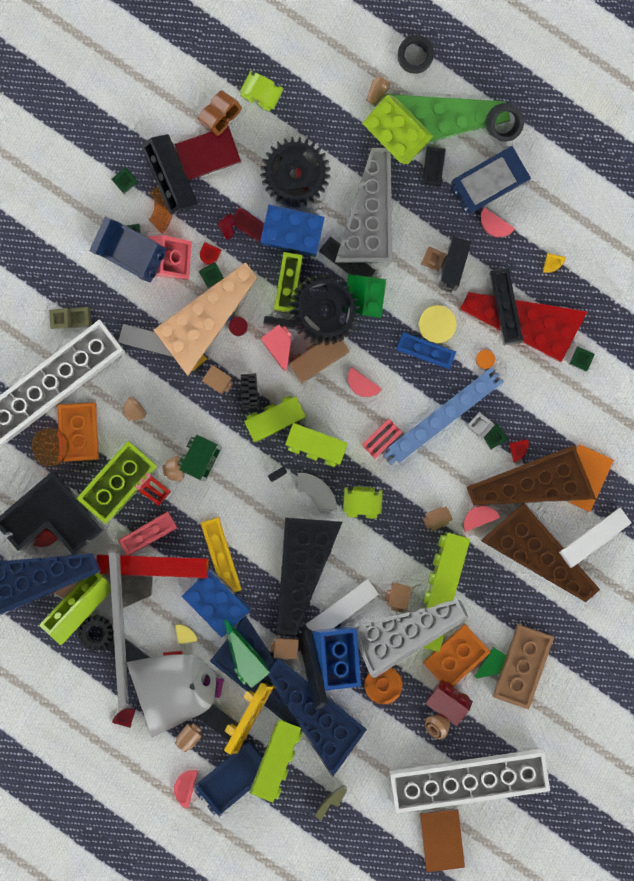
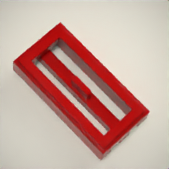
(145, 483)

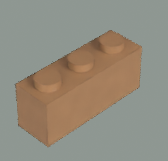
(316, 359)

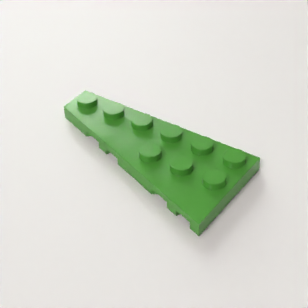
(450, 115)

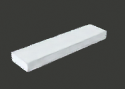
(595, 537)
(344, 607)

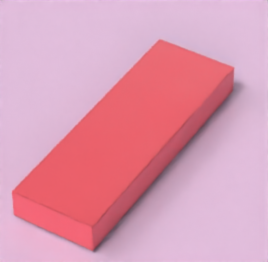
(147, 534)

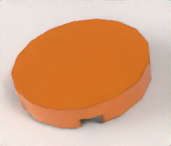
(385, 687)

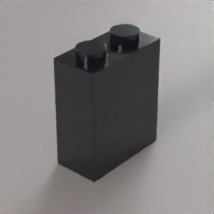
(454, 264)

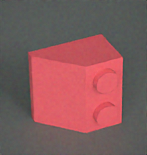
(177, 257)
(279, 345)

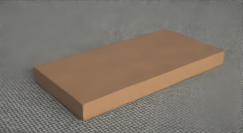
(523, 666)

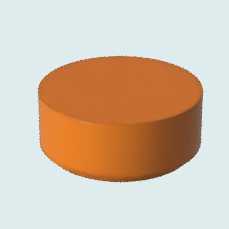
(485, 359)

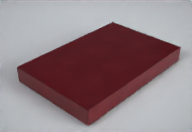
(207, 153)

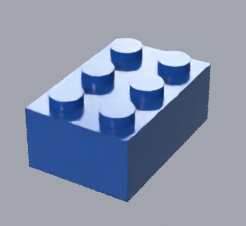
(292, 230)
(216, 602)
(338, 657)

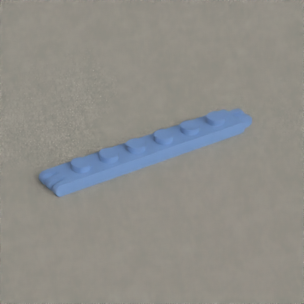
(443, 416)

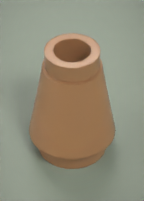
(377, 90)

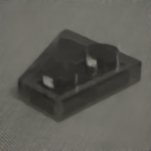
(135, 588)

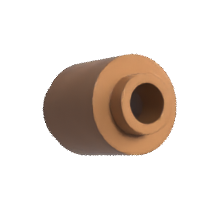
(437, 518)
(188, 737)

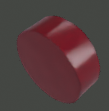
(238, 326)

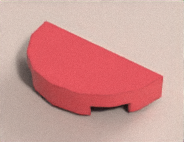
(494, 225)
(361, 385)
(479, 516)
(184, 787)

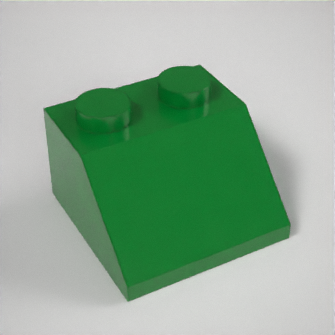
(369, 293)

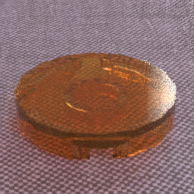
(50, 447)

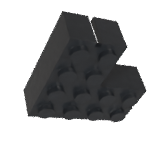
(54, 507)

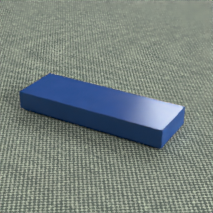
(426, 350)

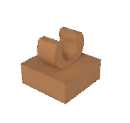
(433, 259)

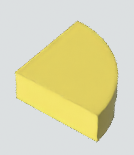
(185, 634)

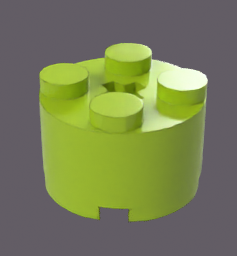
(261, 90)
(362, 501)

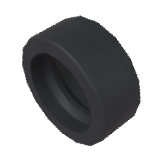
(418, 39)
(515, 130)

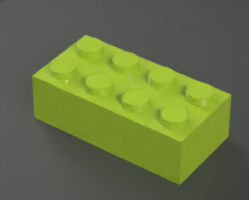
(117, 482)

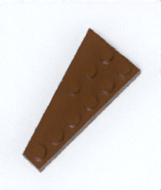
(543, 480)

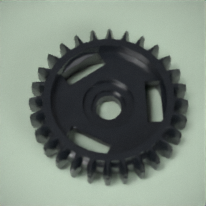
(293, 158)
(332, 299)

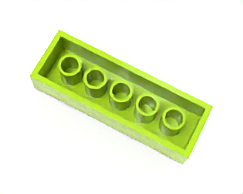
(445, 576)

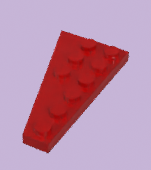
(542, 326)

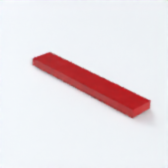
(157, 566)

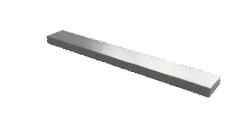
(118, 627)

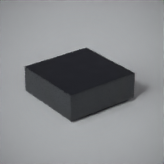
(277, 474)

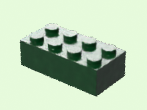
(199, 457)

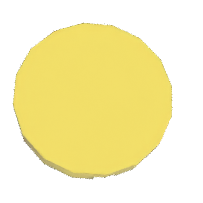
(437, 324)

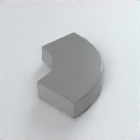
(317, 490)

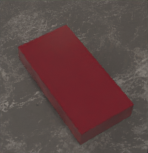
(248, 224)

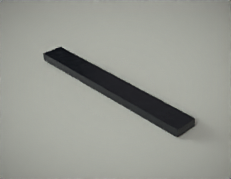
(212, 717)

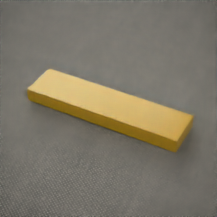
(220, 552)

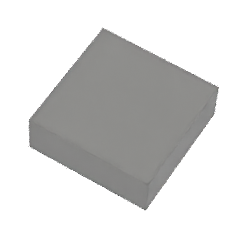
(480, 425)

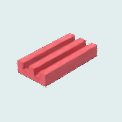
(393, 427)

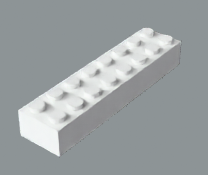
(56, 379)
(469, 781)

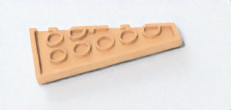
(199, 323)

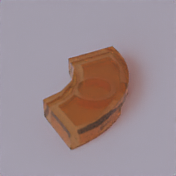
(161, 217)

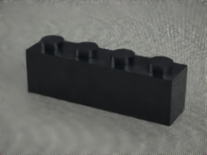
(169, 174)

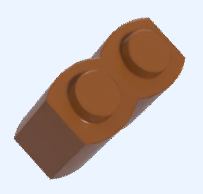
(219, 113)

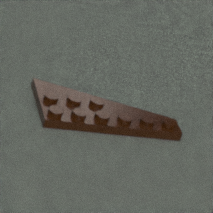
(534, 547)

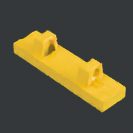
(239, 733)

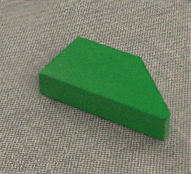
(492, 664)

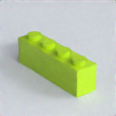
(76, 607)
(275, 760)

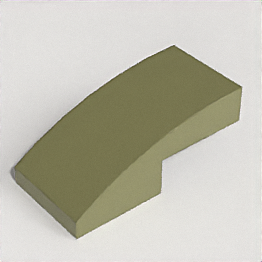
(70, 318)
(333, 798)

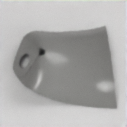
(165, 689)

